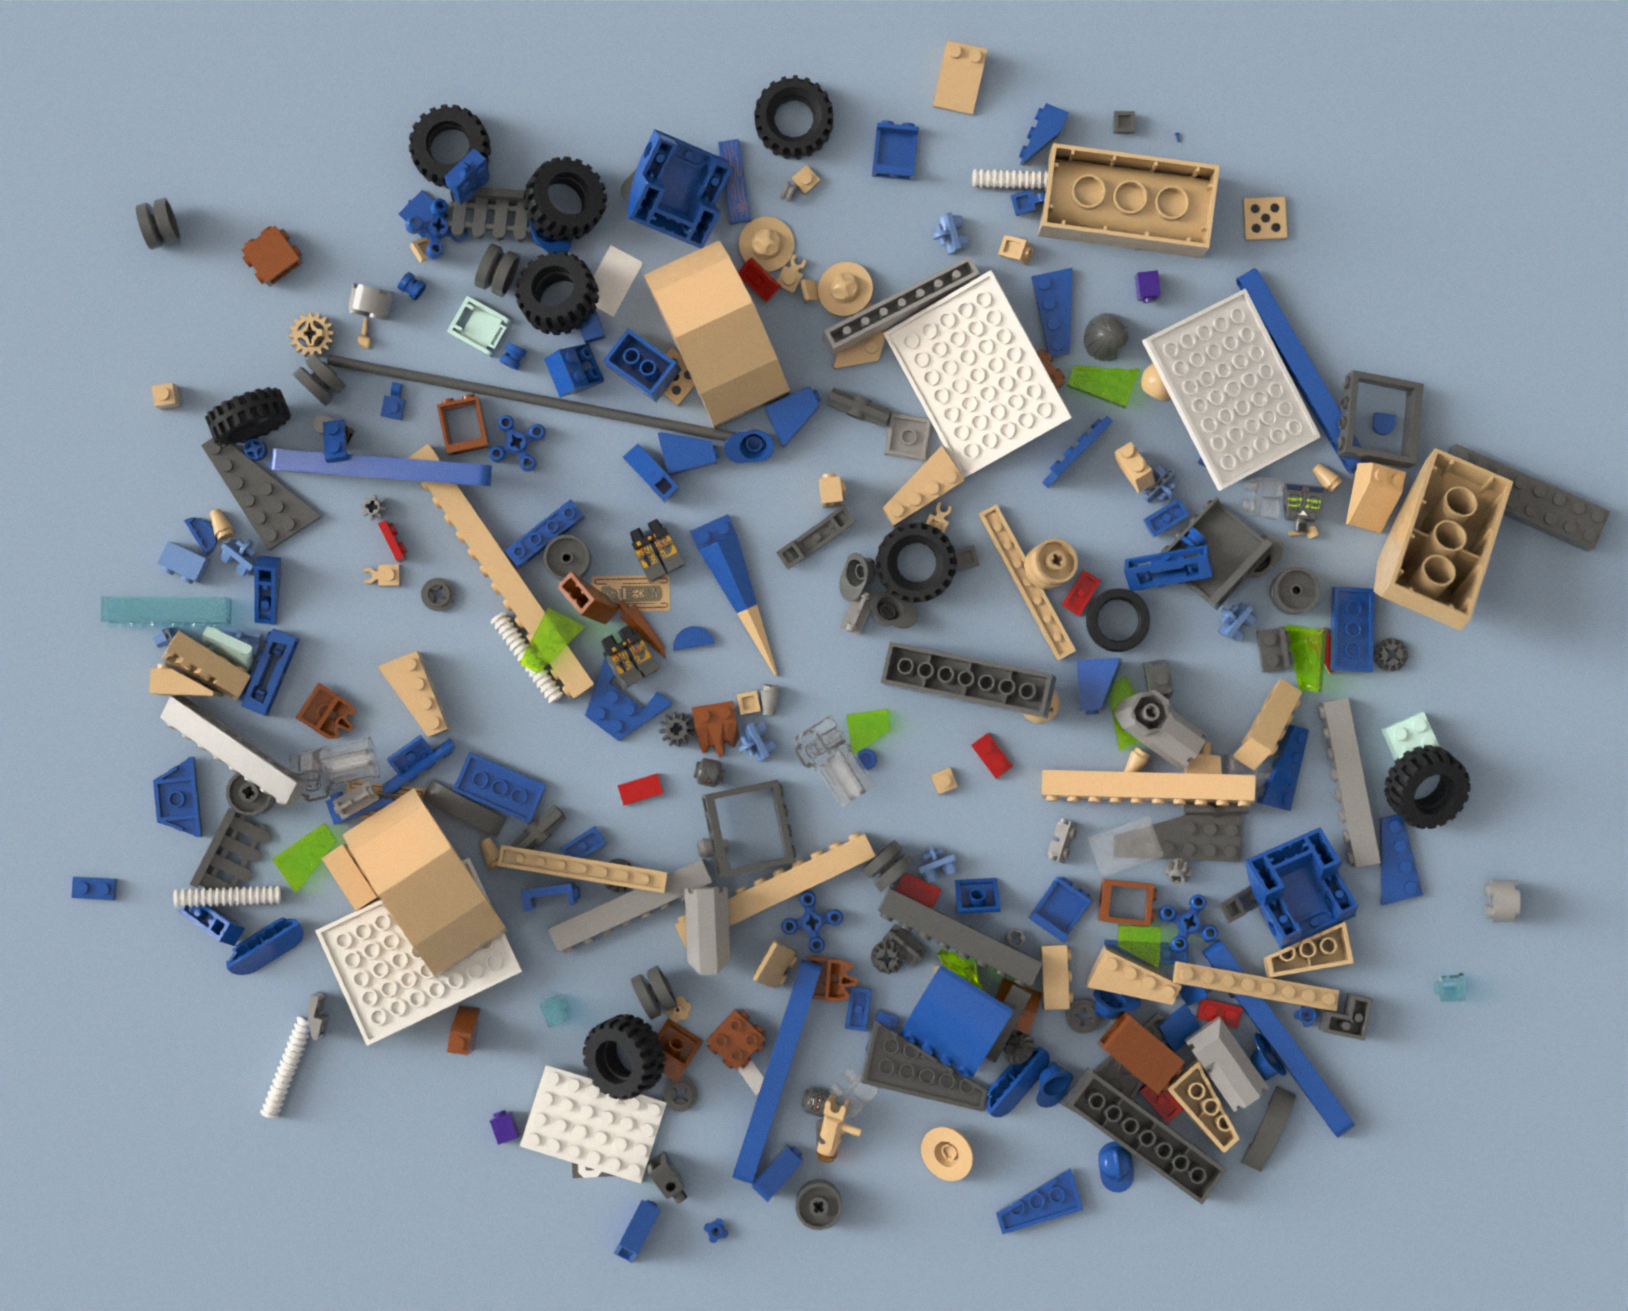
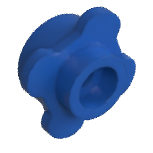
(1306, 1021)
(717, 1224)

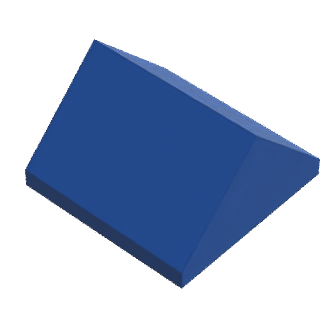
(977, 896)

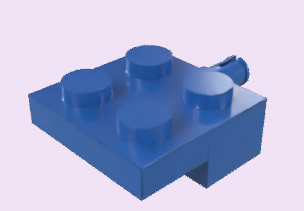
(468, 176)

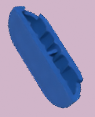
(265, 946)
(1015, 1083)

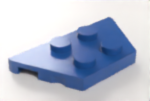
(179, 798)

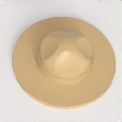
(767, 242)
(845, 289)
(947, 1153)

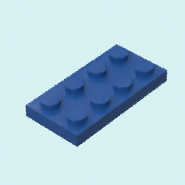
(1352, 629)
(499, 788)

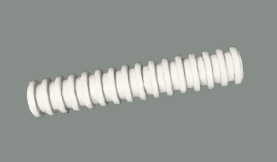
(1009, 179)
(519, 646)
(227, 896)
(286, 1069)

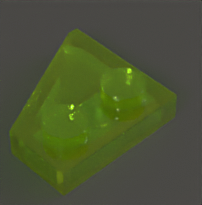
(867, 727)
(1141, 942)
(961, 967)

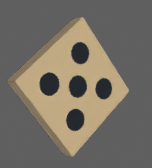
(1264, 218)
(681, 384)

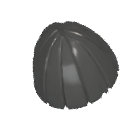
(1104, 336)

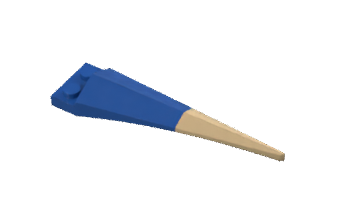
(723, 555)

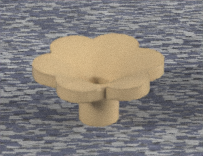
(684, 1008)

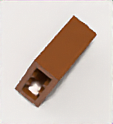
(587, 599)
(464, 1031)

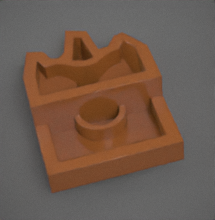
(326, 712)
(716, 726)
(832, 979)

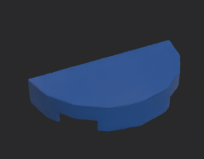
(203, 533)
(692, 637)

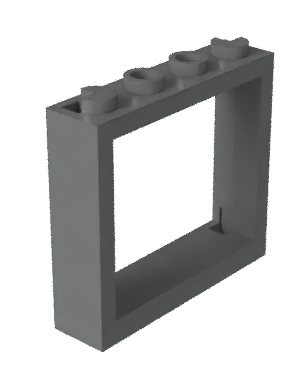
(1411, 421)
(716, 837)

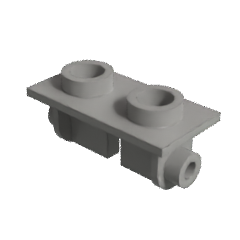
(857, 614)
(355, 800)
(1061, 849)

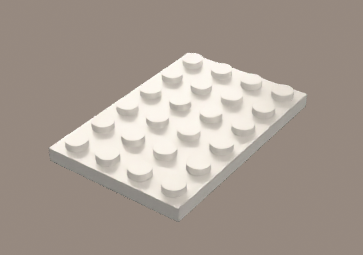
(591, 1128)

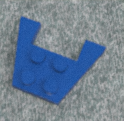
(616, 711)

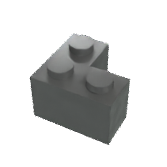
(1352, 1022)

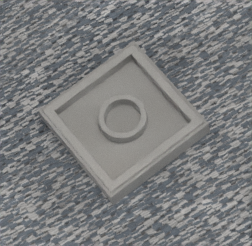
(908, 437)

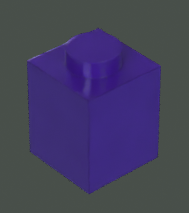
(1147, 286)
(504, 1126)

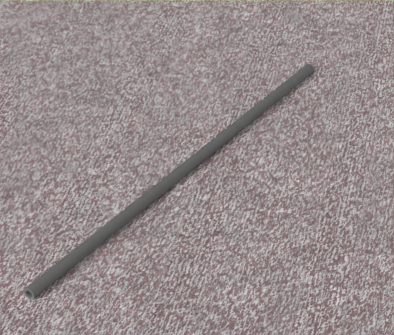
(528, 398)

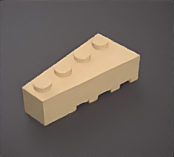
(1317, 952)

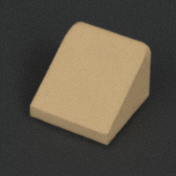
(809, 290)

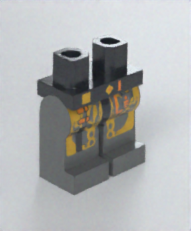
(651, 546)
(630, 658)

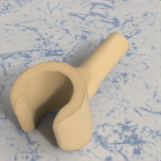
(363, 340)
(1311, 532)

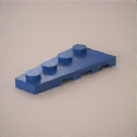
(1054, 300)
(1073, 453)
(1282, 783)
(1397, 864)
(1044, 1203)

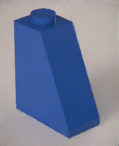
(792, 413)
(686, 453)
(1096, 682)
(777, 1172)
(637, 1230)

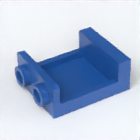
(895, 150)
(528, 895)
(1060, 908)

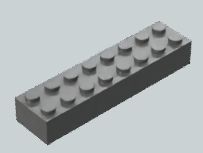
(1544, 505)
(969, 680)
(959, 936)
(1145, 1135)

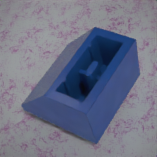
(573, 369)

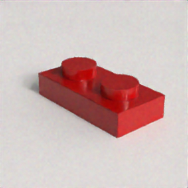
(759, 279)
(397, 548)
(1081, 593)
(991, 755)
(1211, 1009)
(1162, 1103)

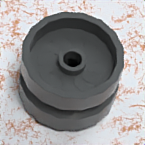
(157, 223)
(497, 270)
(321, 377)
(569, 546)
(1283, 596)
(241, 800)
(890, 869)
(657, 991)
(818, 1217)

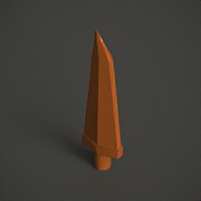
(638, 623)

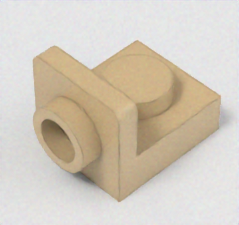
(1016, 249)

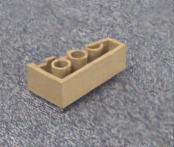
(927, 485)
(206, 665)
(414, 687)
(1269, 725)
(1129, 977)
(1197, 1098)

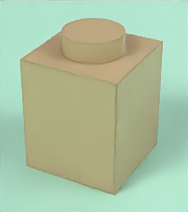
(166, 396)

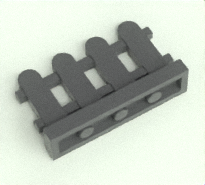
(496, 200)
(231, 844)

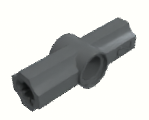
(859, 407)
(1192, 809)
(540, 829)

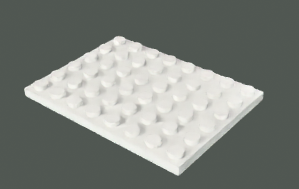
(977, 374)
(1231, 389)
(388, 979)

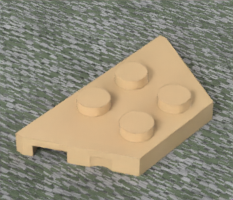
(863, 352)

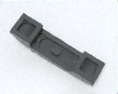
(816, 537)
(464, 808)
(1238, 904)
(1016, 1000)
(1269, 1129)

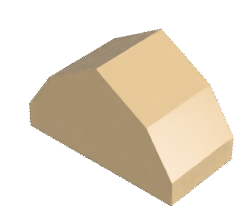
(718, 333)
(1443, 539)
(424, 883)

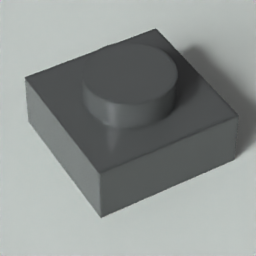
(1124, 122)
(966, 558)

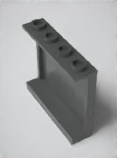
(1233, 551)

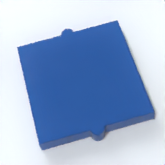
(419, 207)
(1178, 1027)

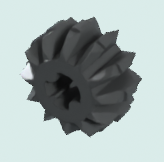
(671, 724)

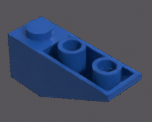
(1046, 131)
(651, 473)

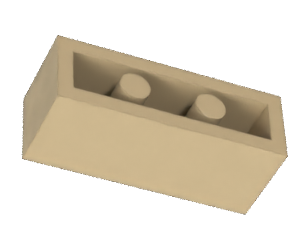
(350, 877)
(1055, 976)

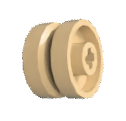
(1051, 563)

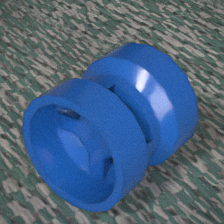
(412, 286)
(513, 356)

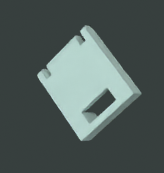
(483, 327)
(234, 650)

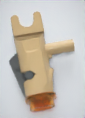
(831, 1128)

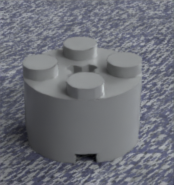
(371, 300)
(1503, 901)

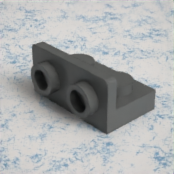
(1273, 649)

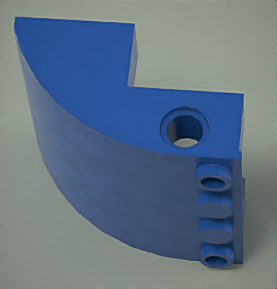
(678, 189)
(1300, 888)
(956, 1022)

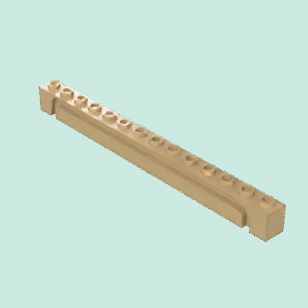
(502, 573)

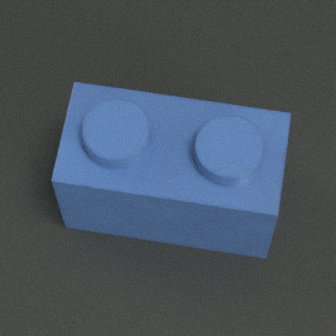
(184, 562)

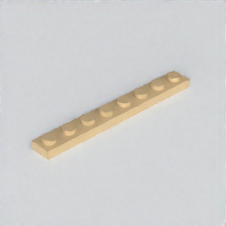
(1033, 596)
(582, 869)
(1255, 986)

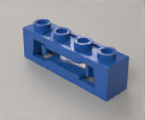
(537, 538)
(1168, 568)
(264, 661)

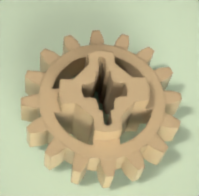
(312, 344)

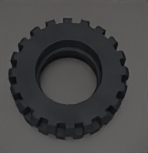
(434, 124)
(578, 178)
(540, 276)
(1442, 802)
(605, 1065)

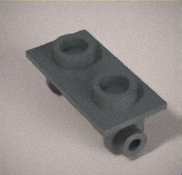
(912, 949)

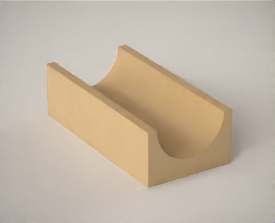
(1129, 200)

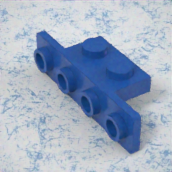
(414, 759)

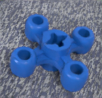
(428, 228)
(525, 439)
(823, 919)
(1179, 919)

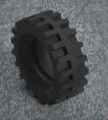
(791, 90)
(248, 416)
(888, 564)

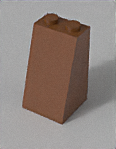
(1141, 1053)

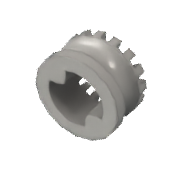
(788, 191)
(1009, 938)

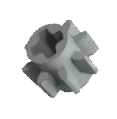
(376, 512)
(1178, 871)

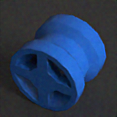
(251, 449)
(1193, 539)

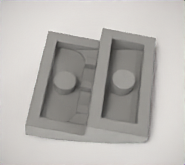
(317, 1021)

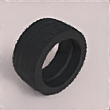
(1143, 620)

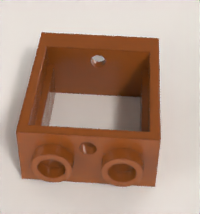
(466, 446)
(1105, 896)

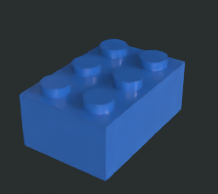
(642, 365)

